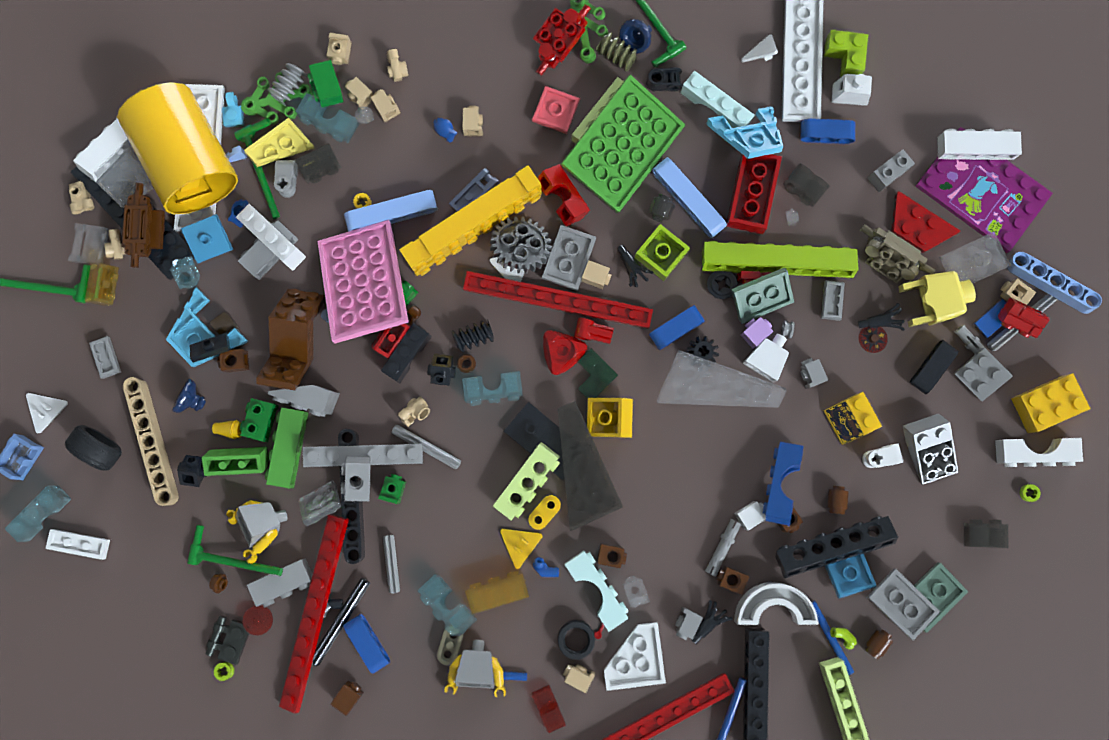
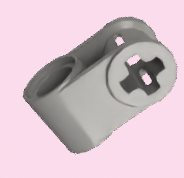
(285, 177)

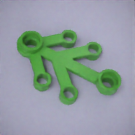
(591, 25)
(270, 101)

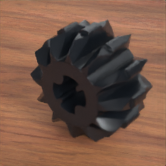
(698, 345)

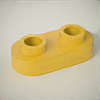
(544, 512)

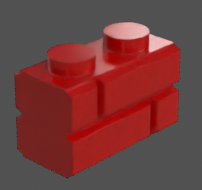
(1023, 317)
(389, 339)

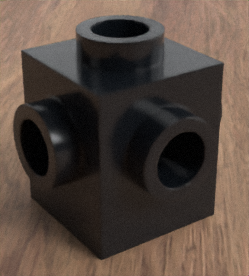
(441, 369)
(191, 471)

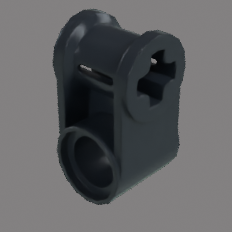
(668, 78)

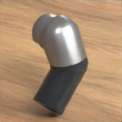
(333, 604)

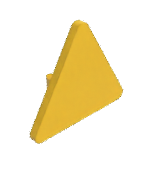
(520, 544)

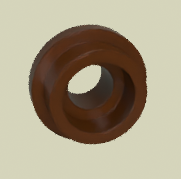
(466, 357)
(218, 583)

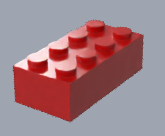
(753, 193)

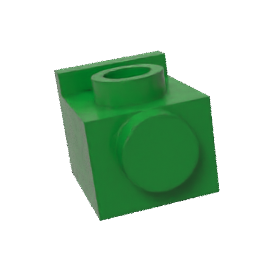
(409, 292)
(393, 497)

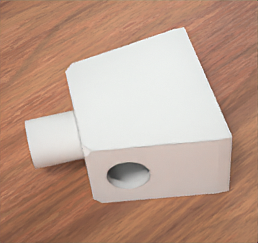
(855, 89)
(768, 358)

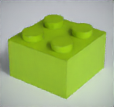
(662, 252)

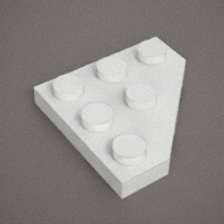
(637, 660)

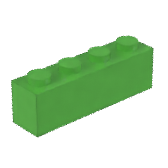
(287, 448)

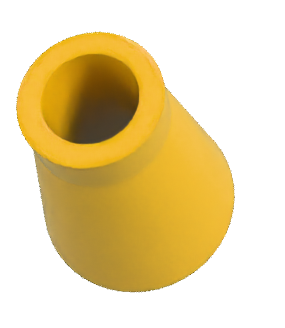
(228, 429)

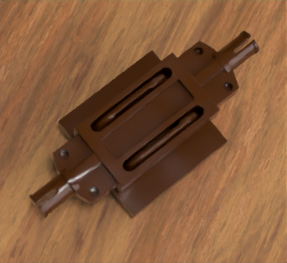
(141, 226)

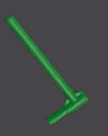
(673, 48)
(246, 135)
(78, 292)
(197, 554)

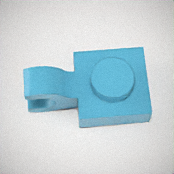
(232, 114)

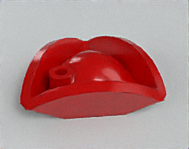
(562, 351)

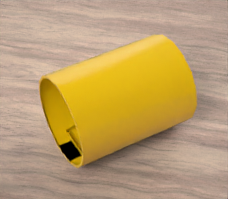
(177, 148)

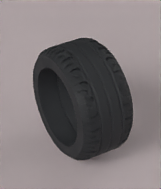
(93, 447)

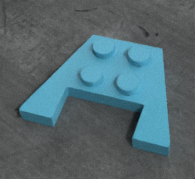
(752, 139)
(190, 330)

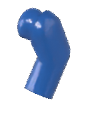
(543, 569)

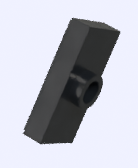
(209, 347)

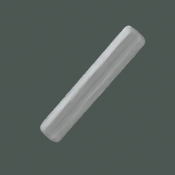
(391, 564)

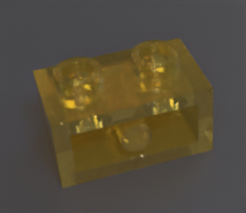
(102, 284)

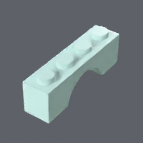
(704, 92)
(610, 612)

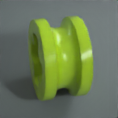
(1036, 495)
(217, 673)

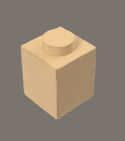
(596, 275)

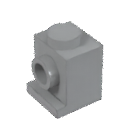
(813, 372)
(687, 624)

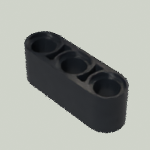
(934, 367)

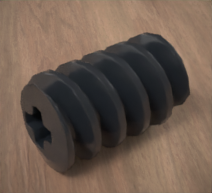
(473, 335)

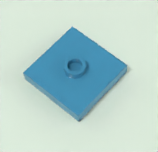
(207, 238)
(850, 576)

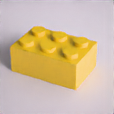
(1050, 403)

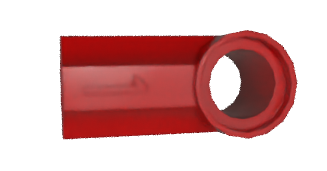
(589, 330)

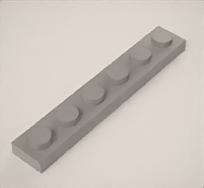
(379, 454)

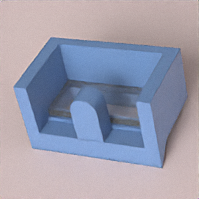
(18, 457)

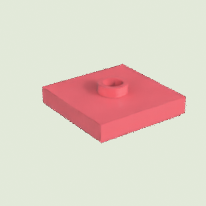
(556, 109)

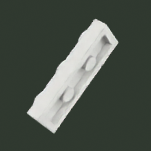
(77, 544)

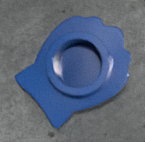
(444, 129)
(237, 207)

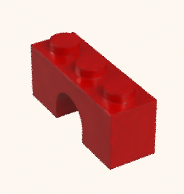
(555, 181)

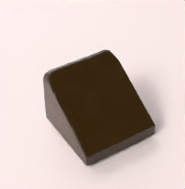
(223, 323)

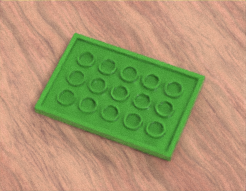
(623, 144)

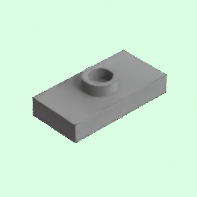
(832, 300)
(105, 357)

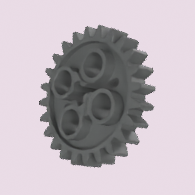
(510, 233)

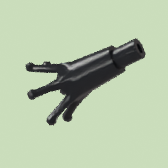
(632, 266)
(883, 320)
(710, 622)

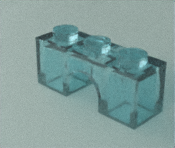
(340, 127)
(509, 388)
(29, 520)
(434, 594)

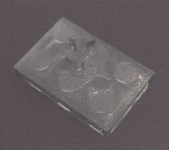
(977, 259)

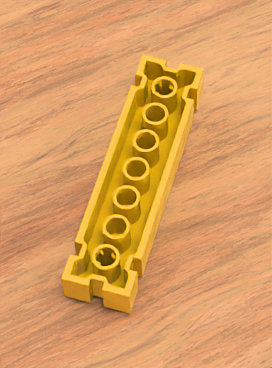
(472, 221)

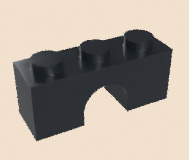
(410, 345)

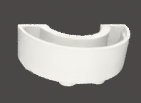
(773, 593)

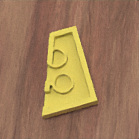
(278, 144)

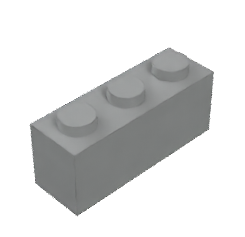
(259, 257)
(272, 586)

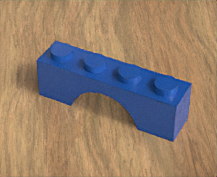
(779, 506)

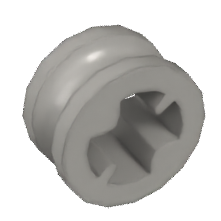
(787, 329)

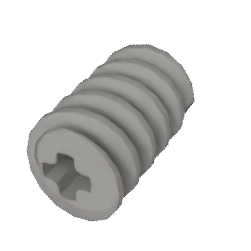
(286, 83)

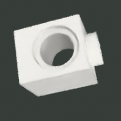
(751, 515)

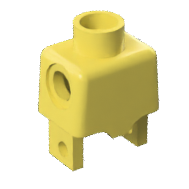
(941, 297)

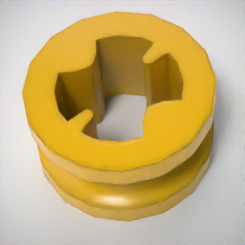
(361, 196)

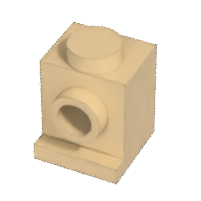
(343, 44)
(358, 92)
(385, 105)
(472, 121)
(1022, 291)
(578, 677)

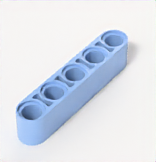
(689, 197)
(392, 210)
(1063, 282)

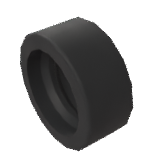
(576, 654)

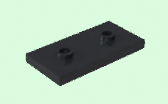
(532, 428)

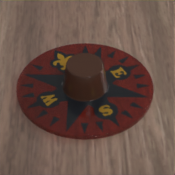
(873, 339)

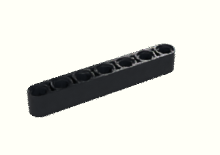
(347, 506)

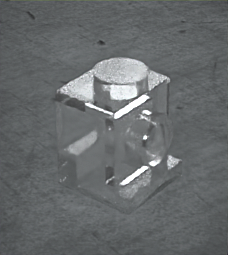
(640, 597)

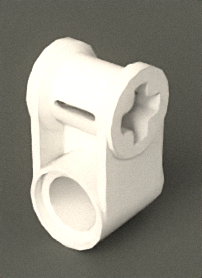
(885, 456)

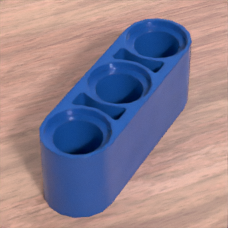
(828, 131)
(676, 327)
(366, 643)

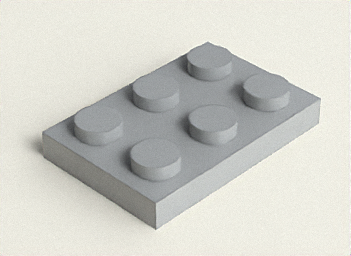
(569, 257)
(903, 604)

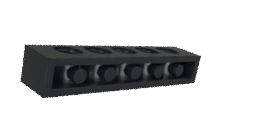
(881, 526)
(756, 689)

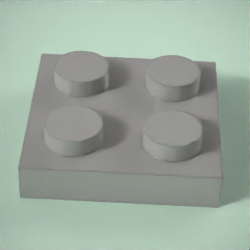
(983, 374)

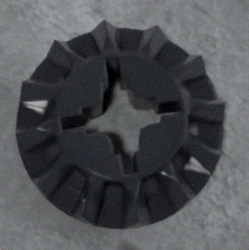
(718, 276)

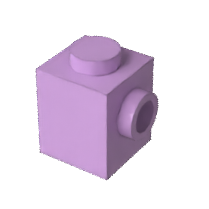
(756, 331)

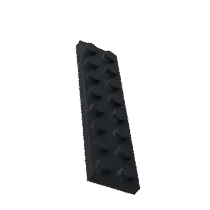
(173, 243)

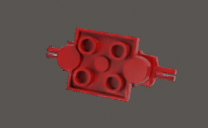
(559, 36)

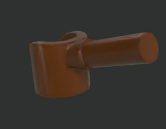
(415, 313)

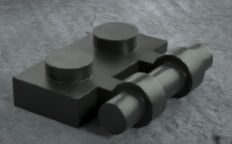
(234, 641)

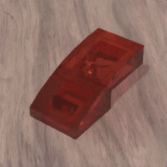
(549, 709)

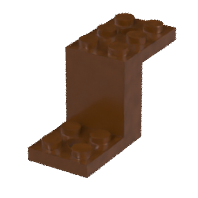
(290, 339)

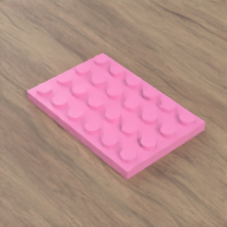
(362, 282)

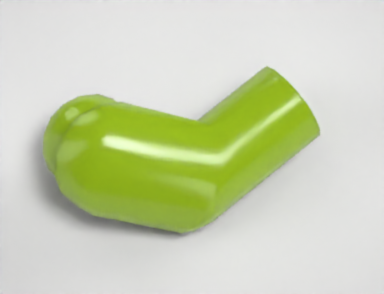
(850, 640)

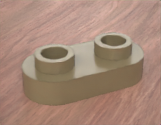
(449, 644)

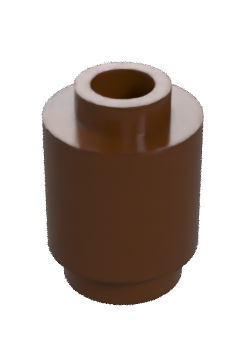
(837, 500)
(878, 644)

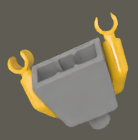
(259, 525)
(476, 669)

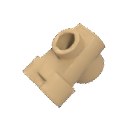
(396, 69)
(80, 198)
(114, 248)
(415, 409)

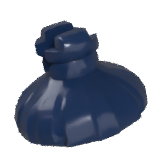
(636, 34)
(188, 398)

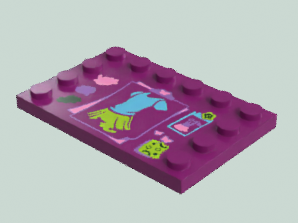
(986, 195)

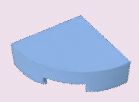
(236, 154)

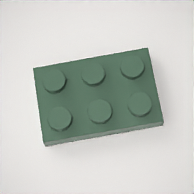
(763, 295)
(941, 590)

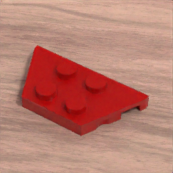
(919, 225)

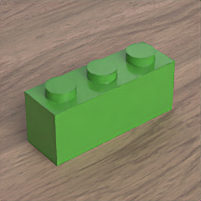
(235, 461)

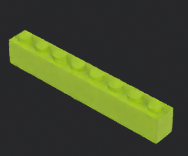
(769, 258)

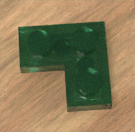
(600, 374)

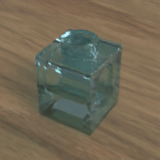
(188, 266)

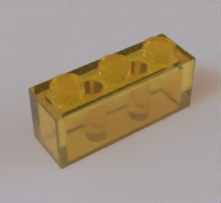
(497, 592)

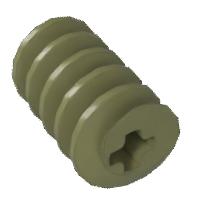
(617, 51)

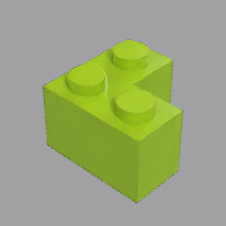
(850, 48)

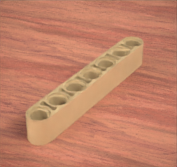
(143, 435)

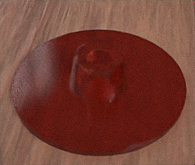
(257, 620)

